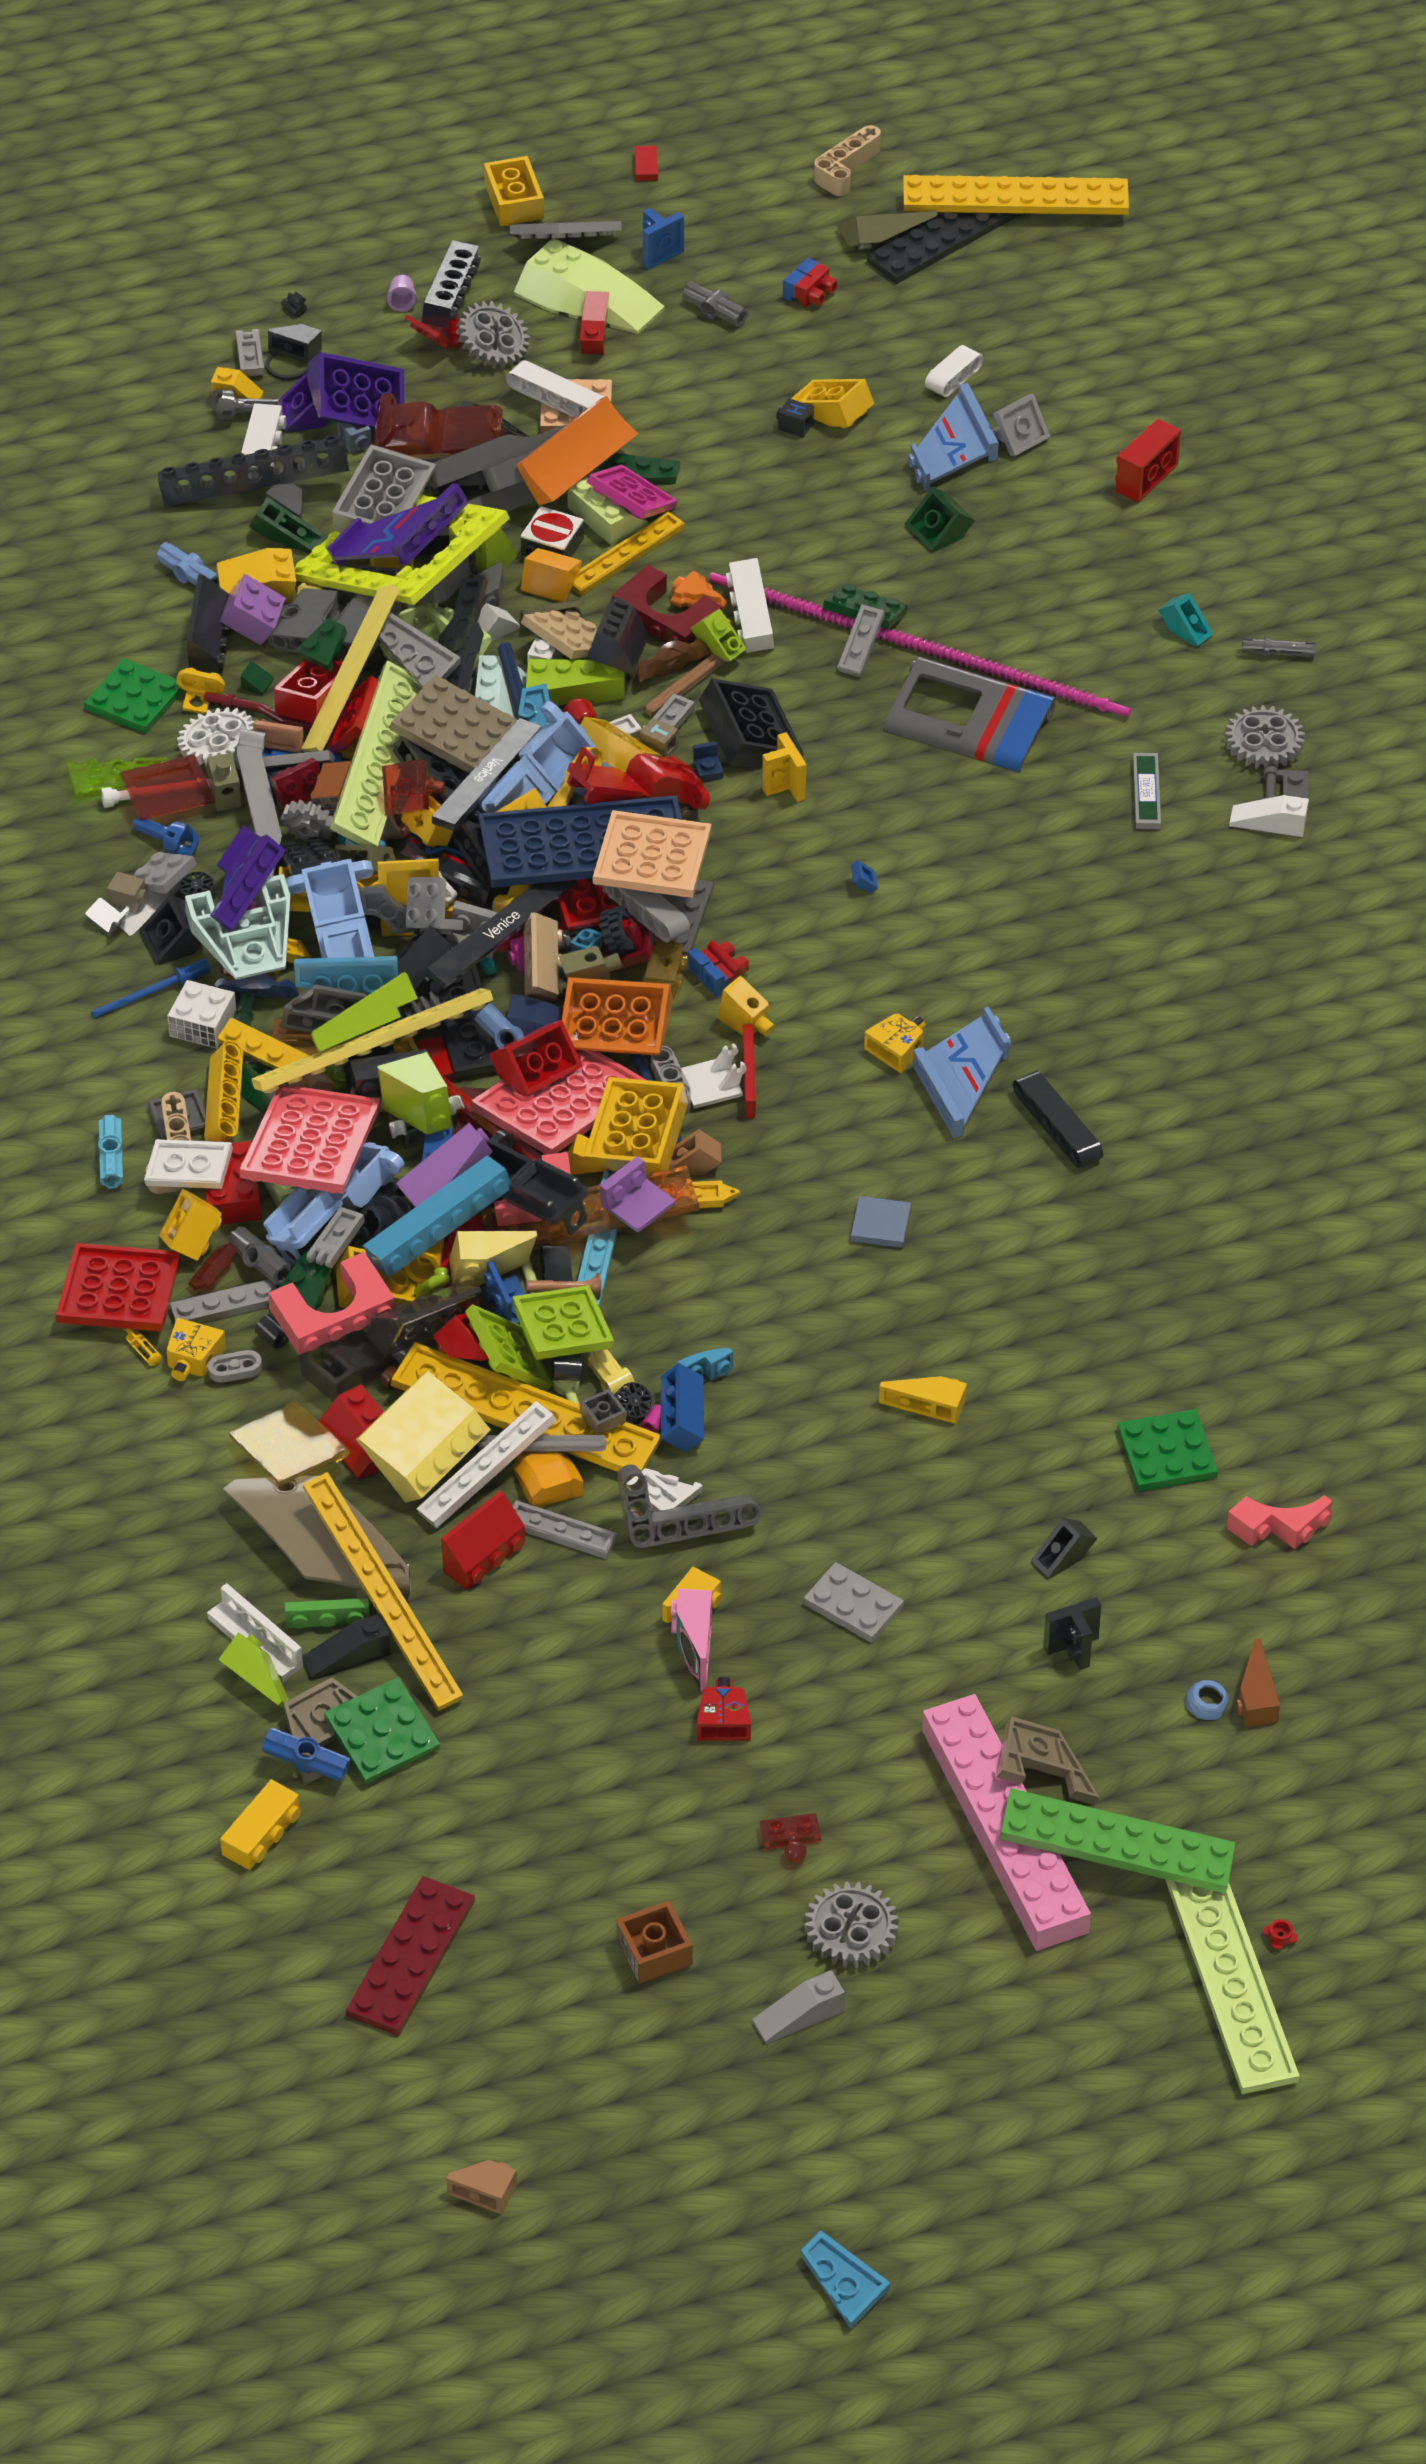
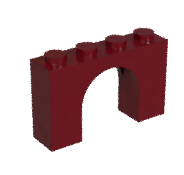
(645, 590)

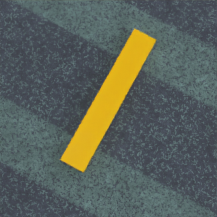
(627, 552)

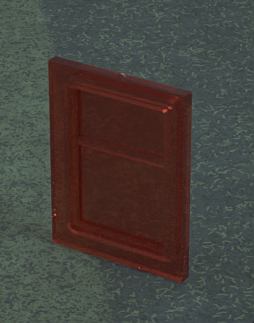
(167, 787)

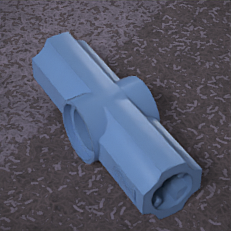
(184, 566)
(497, 1025)

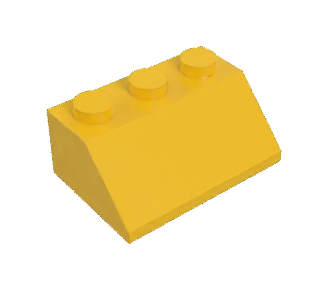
(614, 743)

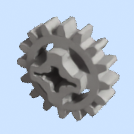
(307, 820)

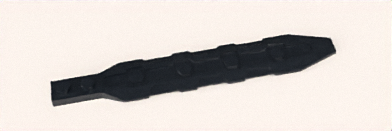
(463, 632)

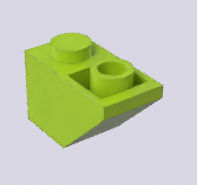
(719, 636)

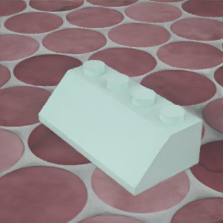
(492, 684)

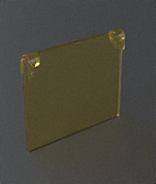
(289, 1443)

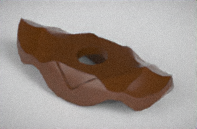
(671, 658)

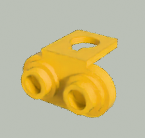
(196, 685)

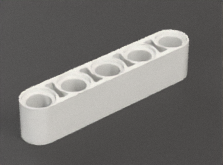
(551, 389)

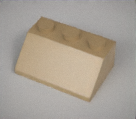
(542, 958)

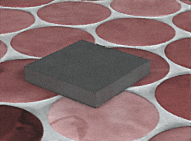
(195, 1112)

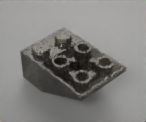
(344, 1364)

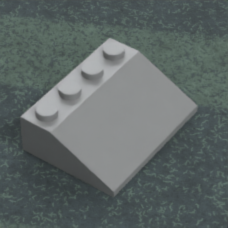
(381, 487)

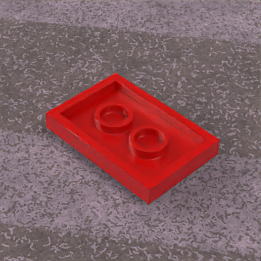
(352, 716)

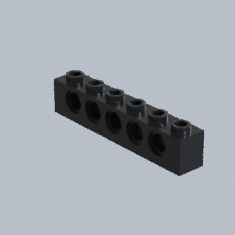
(451, 284)

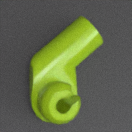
(435, 1282)

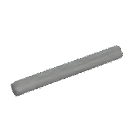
(559, 1443)

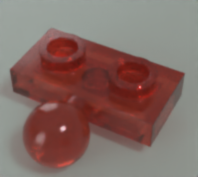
(792, 1834)

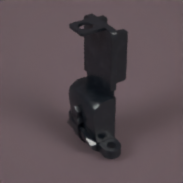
(539, 1185)

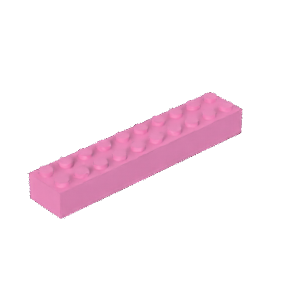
(1031, 1877)

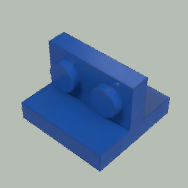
(661, 237)

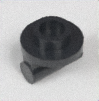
(294, 304)

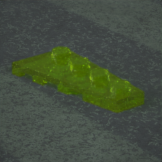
(92, 776)

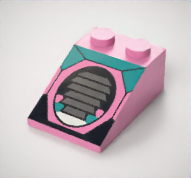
(693, 1628)

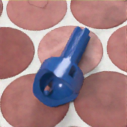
(172, 836)

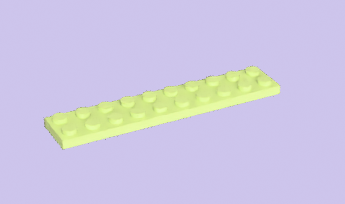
(361, 803)
(1234, 1987)

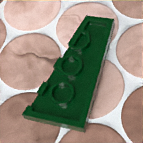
(652, 469)
(309, 1278)

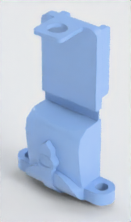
(542, 760)
(336, 906)
(305, 1213)

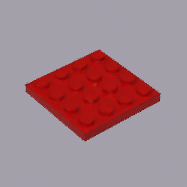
(118, 1287)

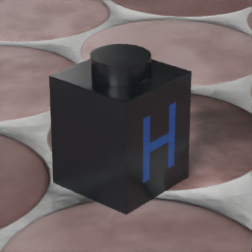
(795, 417)

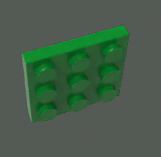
(134, 696)
(1167, 1450)
(381, 1730)

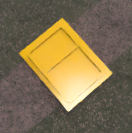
(396, 876)

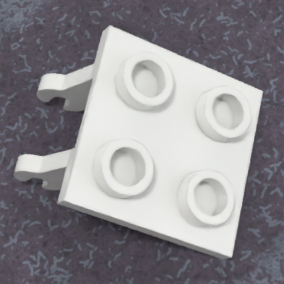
(715, 1079)

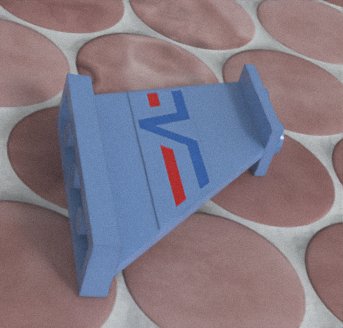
(954, 440)
(961, 1067)

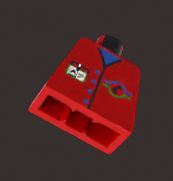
(723, 1713)

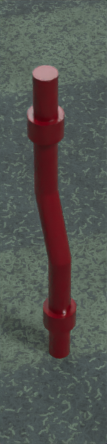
(230, 701)

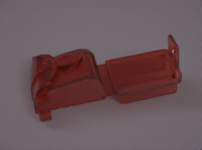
(424, 430)

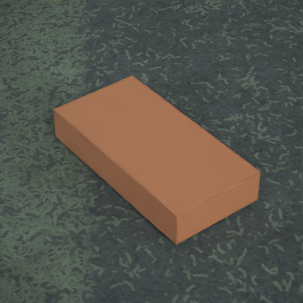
(281, 736)

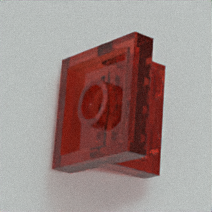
(408, 787)

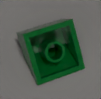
(939, 520)

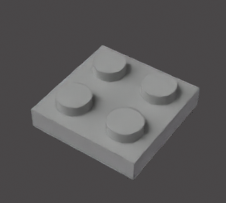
(165, 871)

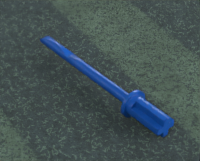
(182, 975)

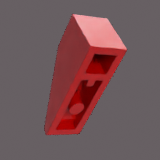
(594, 322)

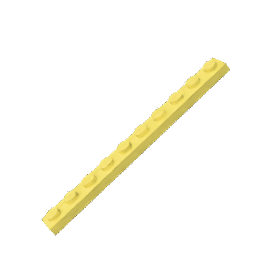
(362, 1044)

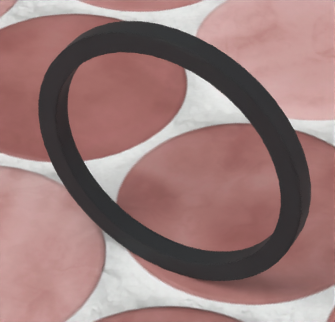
(279, 376)

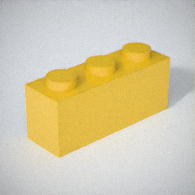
(260, 1825)

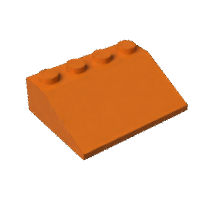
(617, 1015)

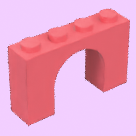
(310, 1328)

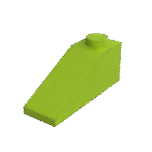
(255, 1666)

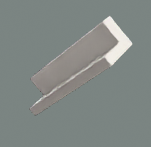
(240, 1616)

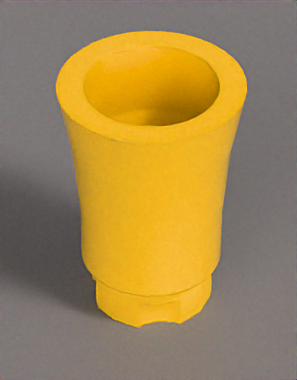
(425, 1264)

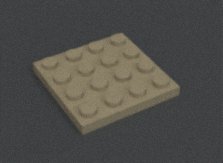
(452, 724)

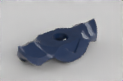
(260, 986)

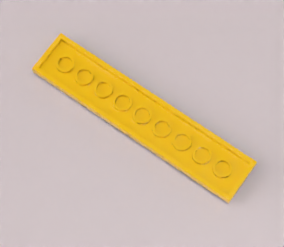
(1016, 195)
(503, 1400)

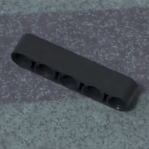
(1057, 1119)

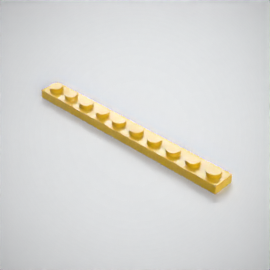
(383, 1592)

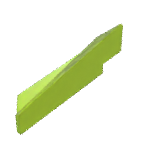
(367, 1014)

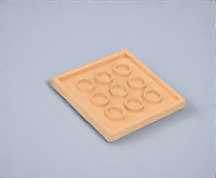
(652, 854)

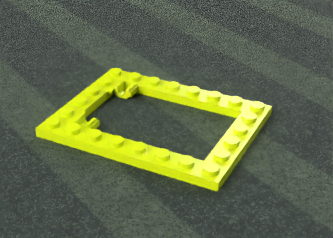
(469, 527)

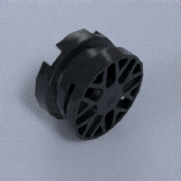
(196, 885)
(634, 1400)

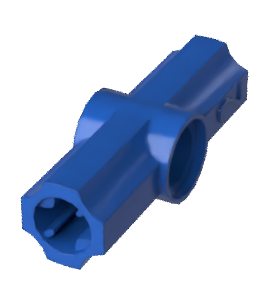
(290, 1747)

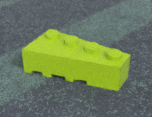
(577, 680)

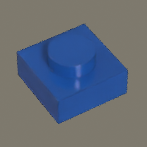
(864, 876)

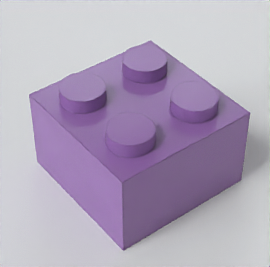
(252, 609)

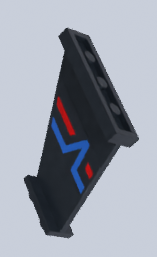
(453, 868)

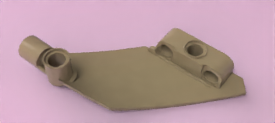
(302, 1535)

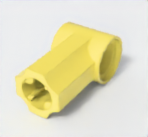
(609, 1371)

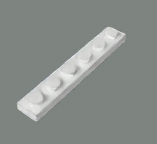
(486, 1464)

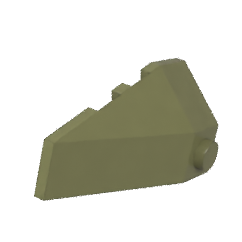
(872, 229)

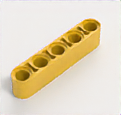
(224, 1093)

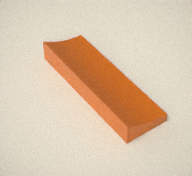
(575, 451)

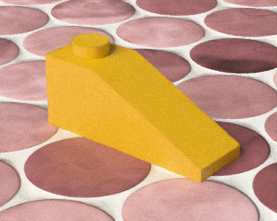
(930, 1396)

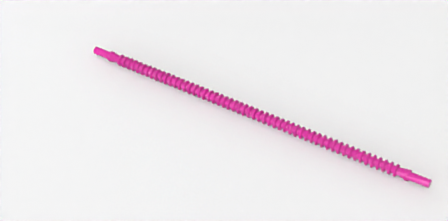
(1102, 704)

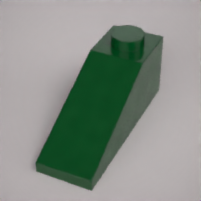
(285, 528)

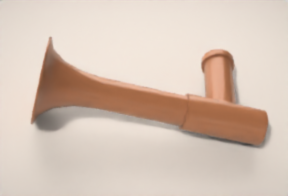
(548, 1285)

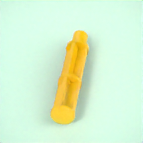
(137, 1340)

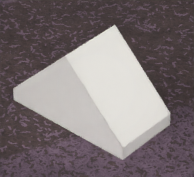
(497, 621)

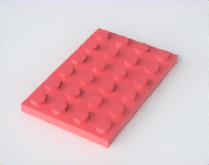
(556, 1111)
(310, 1138)

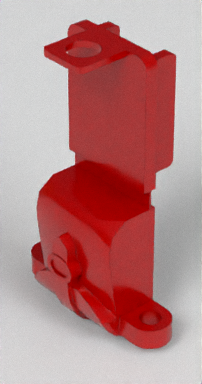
(644, 776)

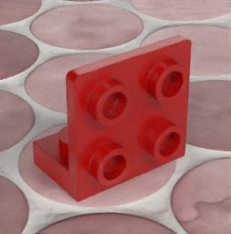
(440, 335)

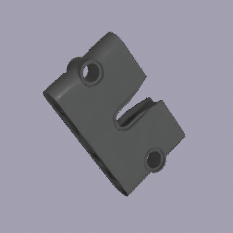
(312, 609)

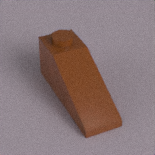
(1258, 1697)

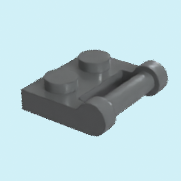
(1294, 782)

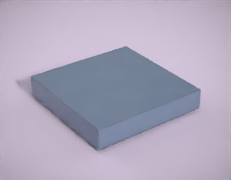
(881, 1222)

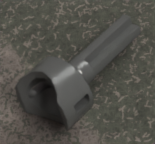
(228, 405)

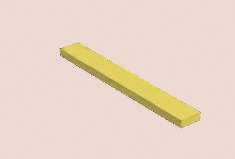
(350, 669)

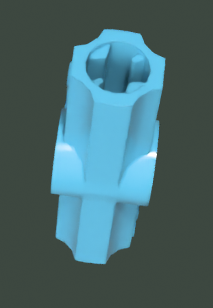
(111, 1151)

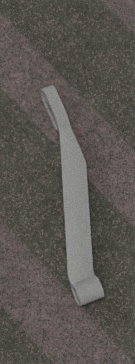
(257, 787)

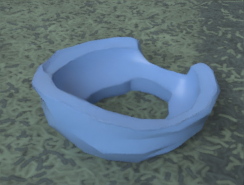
(1204, 1710)

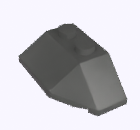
(317, 1007)

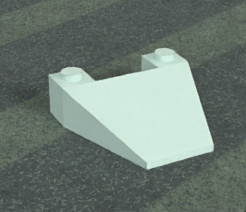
(258, 939)

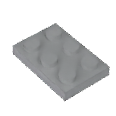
(853, 1602)

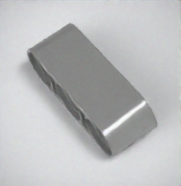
(667, 1069)

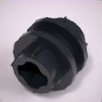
(384, 1211)

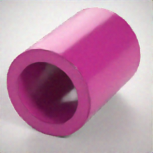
(653, 1419)

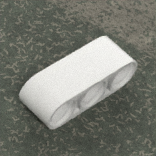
(954, 371)

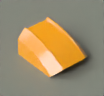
(547, 1477)

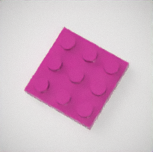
(631, 492)

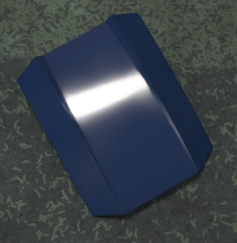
(530, 1014)

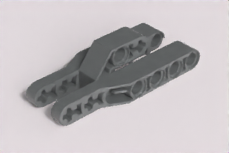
(503, 480)

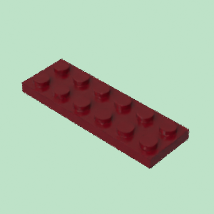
(410, 1955)

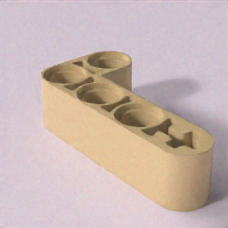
(834, 167)
(171, 1122)

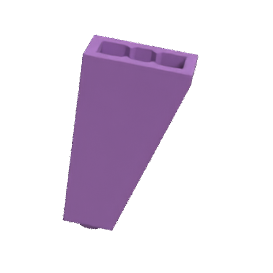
(445, 1164)

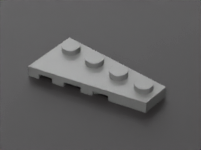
(417, 651)

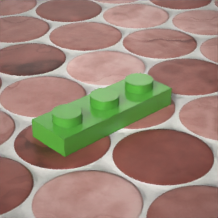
(326, 1612)

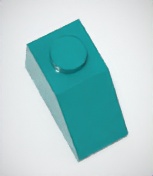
(1186, 619)

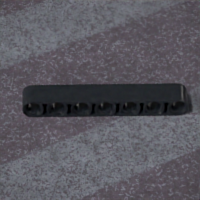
(556, 1266)

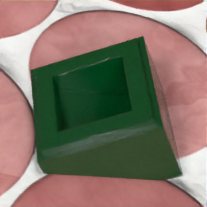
(255, 679)

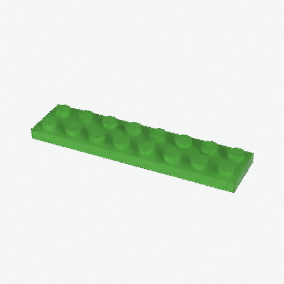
(1117, 1840)

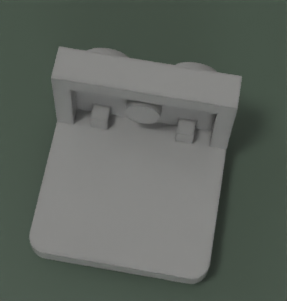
(427, 905)

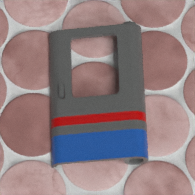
(998, 728)

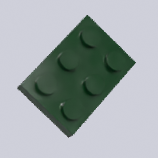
(848, 600)

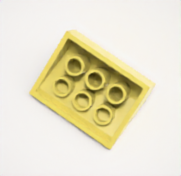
(422, 1436)

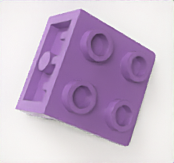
(633, 1196)

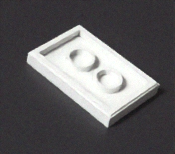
(188, 1164)

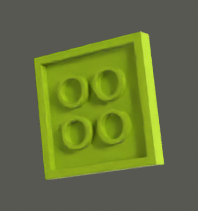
(562, 1322)
(507, 1348)

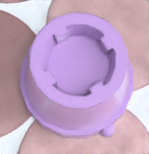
(401, 294)

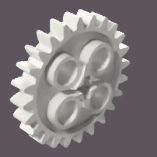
(213, 734)

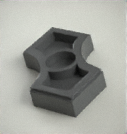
(379, 903)

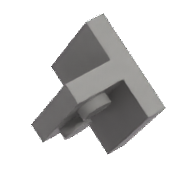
(1020, 425)
(472, 919)

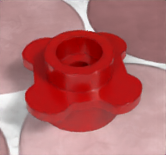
(1280, 1927)

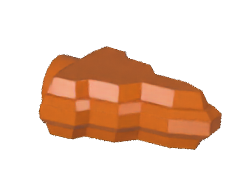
(692, 588)

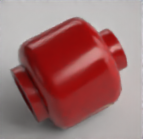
(579, 709)

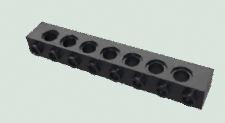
(245, 480)
(467, 834)

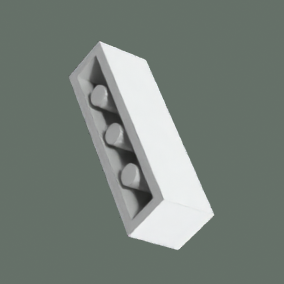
(264, 429)
(751, 605)

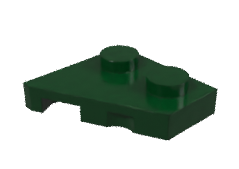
(323, 644)

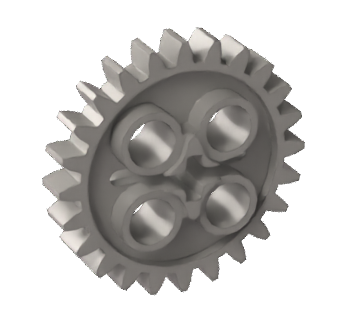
(492, 334)
(1264, 737)
(828, 1915)

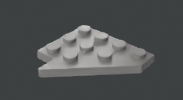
(572, 229)

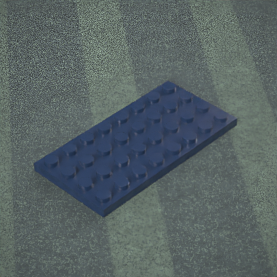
(557, 840)

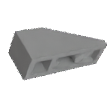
(802, 2007)

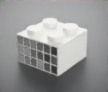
(201, 1013)

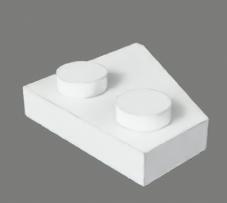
(666, 1491)

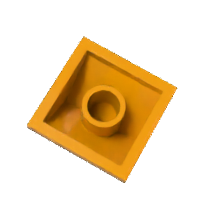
(549, 575)

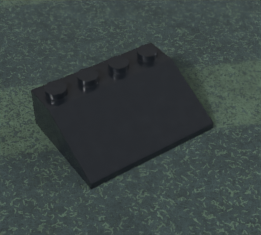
(745, 721)

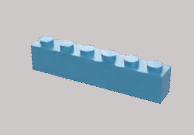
(437, 1216)

